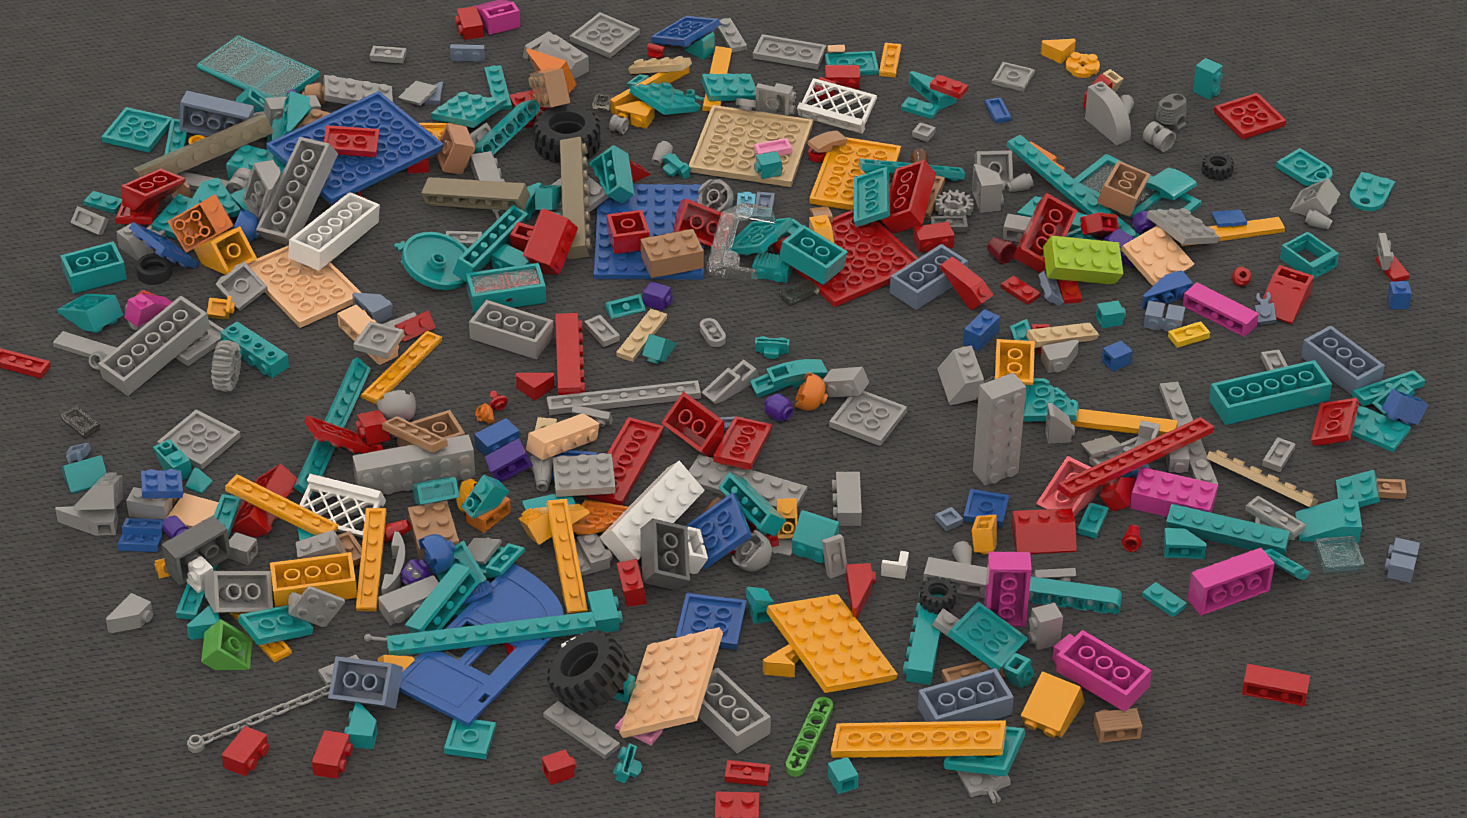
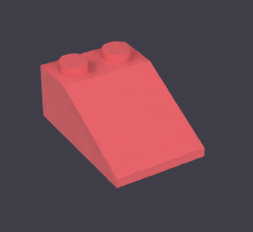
(1055, 499)

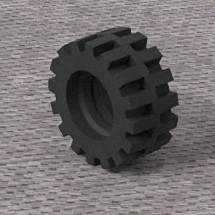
(1217, 166)
(937, 586)

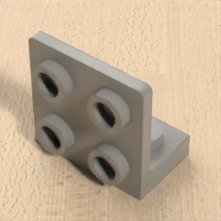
(314, 606)

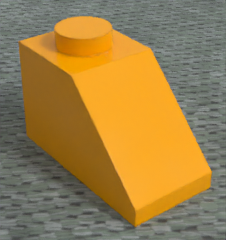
(822, 226)
(985, 534)

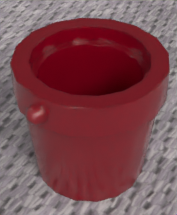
(1001, 250)

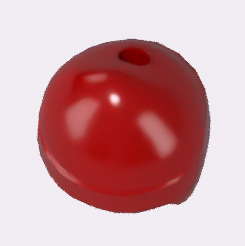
(1241, 276)

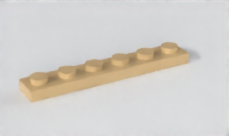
(1269, 481)

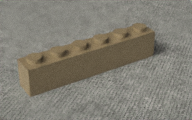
(475, 193)

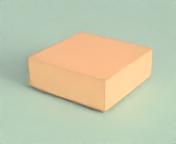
(835, 48)

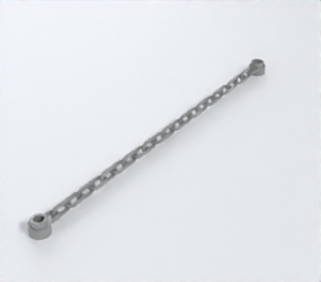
(199, 741)

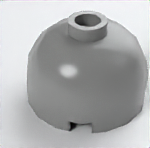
(716, 195)
(397, 404)
(753, 553)

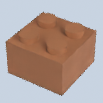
(456, 149)

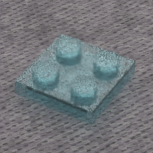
(1339, 554)

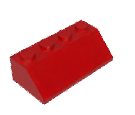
(255, 521)

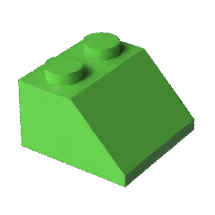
(226, 648)

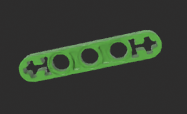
(812, 729)

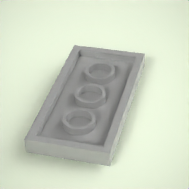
(789, 51)
(350, 90)

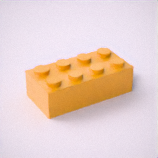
(327, 573)

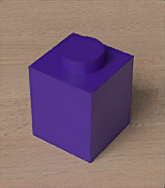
(657, 296)

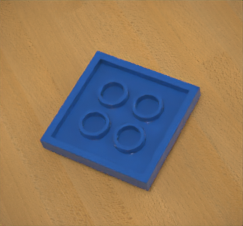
(686, 31)
(163, 246)
(722, 528)
(711, 612)

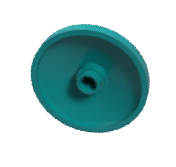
(432, 259)

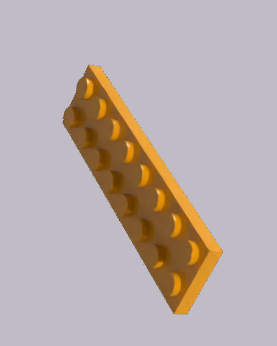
(919, 739)

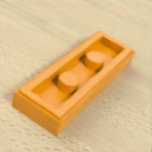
(890, 60)

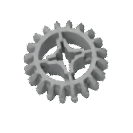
(226, 366)

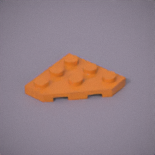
(599, 519)

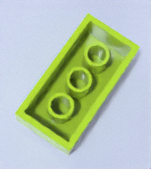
(1083, 260)

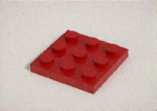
(1249, 116)

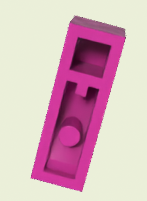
(144, 308)

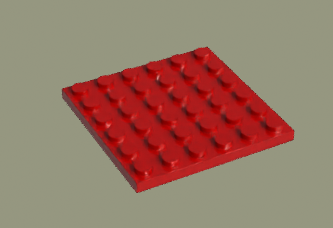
(869, 263)

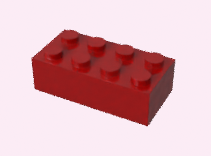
(909, 196)
(1048, 219)

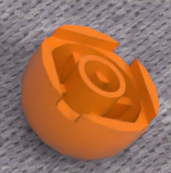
(811, 393)

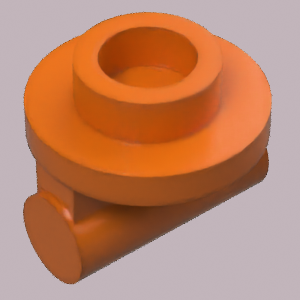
(485, 413)

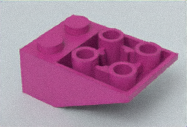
(499, 16)

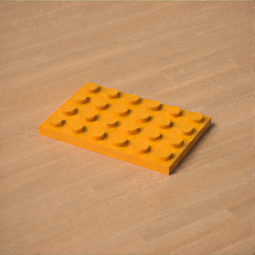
(836, 177)
(831, 643)

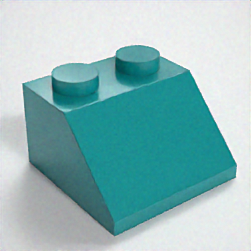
(809, 535)

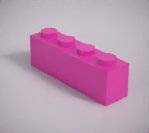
(1220, 309)

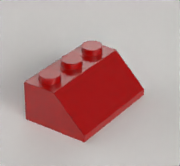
(150, 188)
(699, 218)
(550, 242)
(695, 424)
(1044, 531)

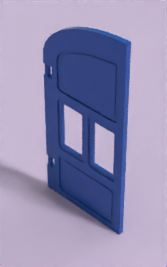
(453, 684)

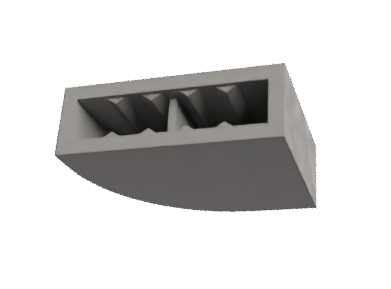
(1107, 113)

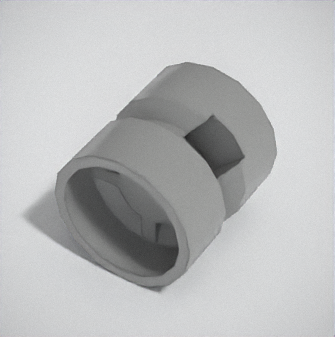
(1159, 136)
(239, 180)

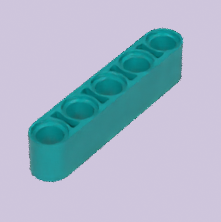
(511, 123)
(1075, 595)

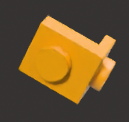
(220, 308)

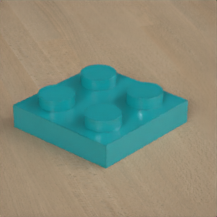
(1360, 487)
(471, 740)

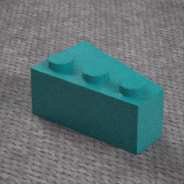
(614, 173)

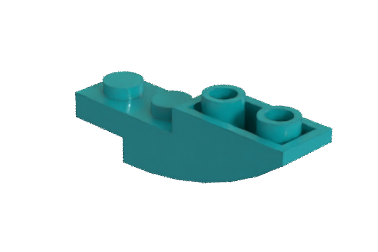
(787, 374)

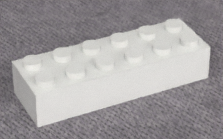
(333, 231)
(662, 500)

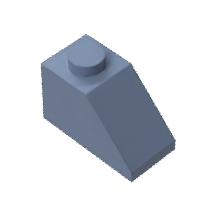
(374, 304)

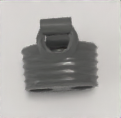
(1171, 109)

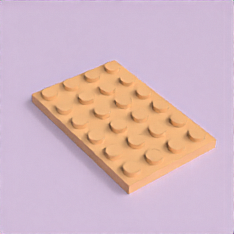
(301, 290)
(671, 682)

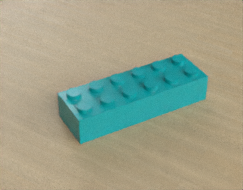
(1270, 392)

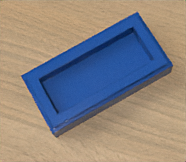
(998, 110)

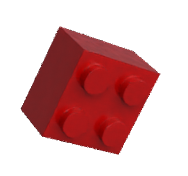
(627, 230)

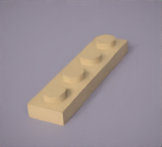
(662, 65)
(1051, 335)
(637, 339)

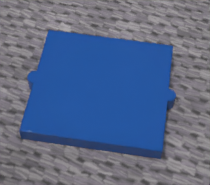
(1229, 218)

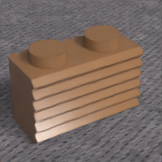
(1117, 725)

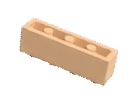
(353, 322)
(562, 436)

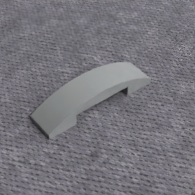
(394, 581)

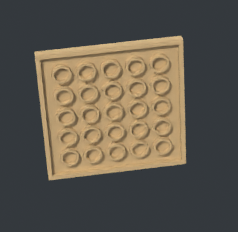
(729, 142)

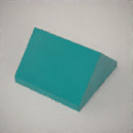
(83, 474)

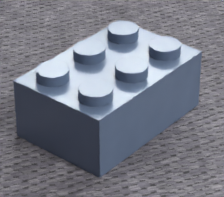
(365, 682)

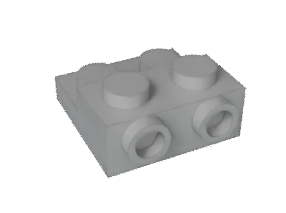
(775, 99)
(242, 285)
(592, 554)

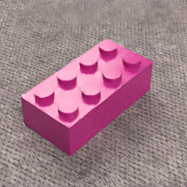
(1157, 490)
(1230, 581)
(1008, 586)
(1103, 670)

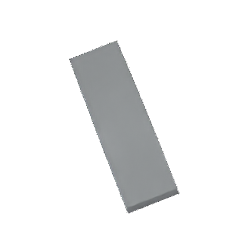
(730, 382)

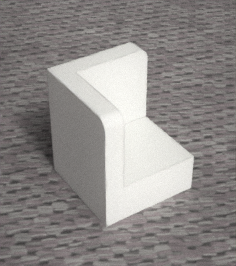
(896, 569)

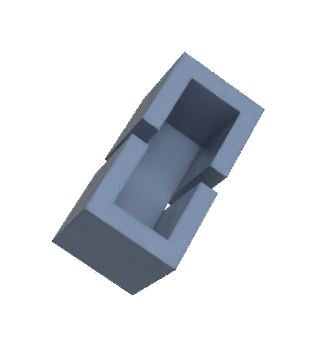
(1154, 316)
(1402, 560)

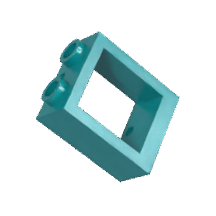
(1326, 255)
(435, 490)

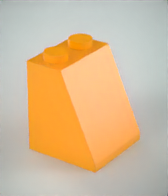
(225, 251)
(1052, 705)

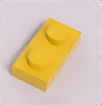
(1188, 334)

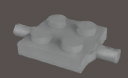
(984, 784)

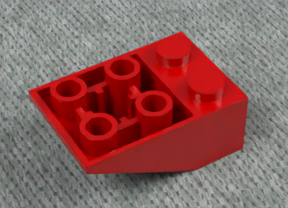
(1289, 292)

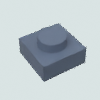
(949, 519)

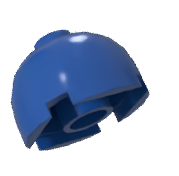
(248, 222)
(437, 552)

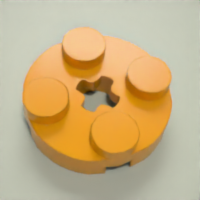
(1074, 64)

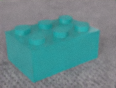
(813, 254)
(93, 267)

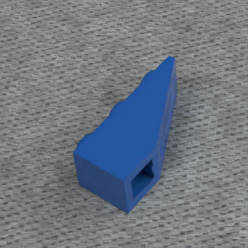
(1168, 289)

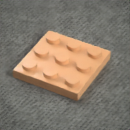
(1156, 255)

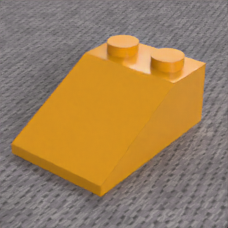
(1015, 358)
(537, 522)

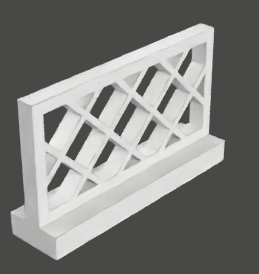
(832, 116)
(341, 490)

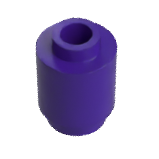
(173, 526)

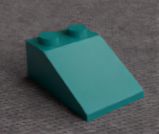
(92, 311)
(1331, 520)

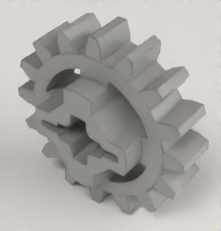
(953, 204)

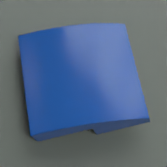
(141, 535)

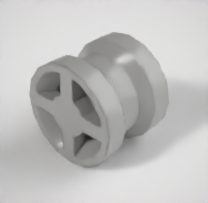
(619, 124)

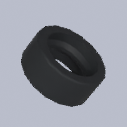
(155, 277)

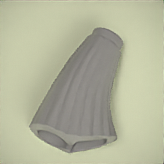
(542, 472)

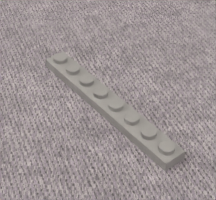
(623, 397)
(1178, 410)

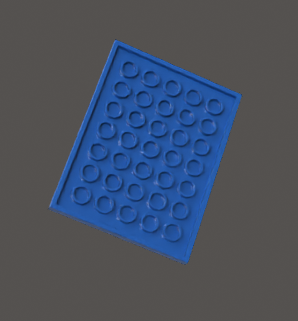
(399, 145)
(659, 209)

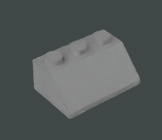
(561, 49)
(261, 186)
(961, 375)
(103, 494)
(238, 591)

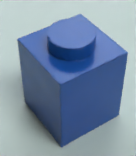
(1399, 295)
(1116, 355)

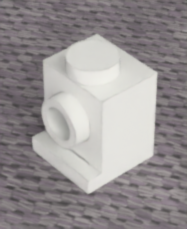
(197, 570)

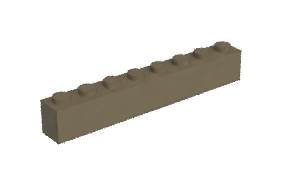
(209, 147)
(575, 193)

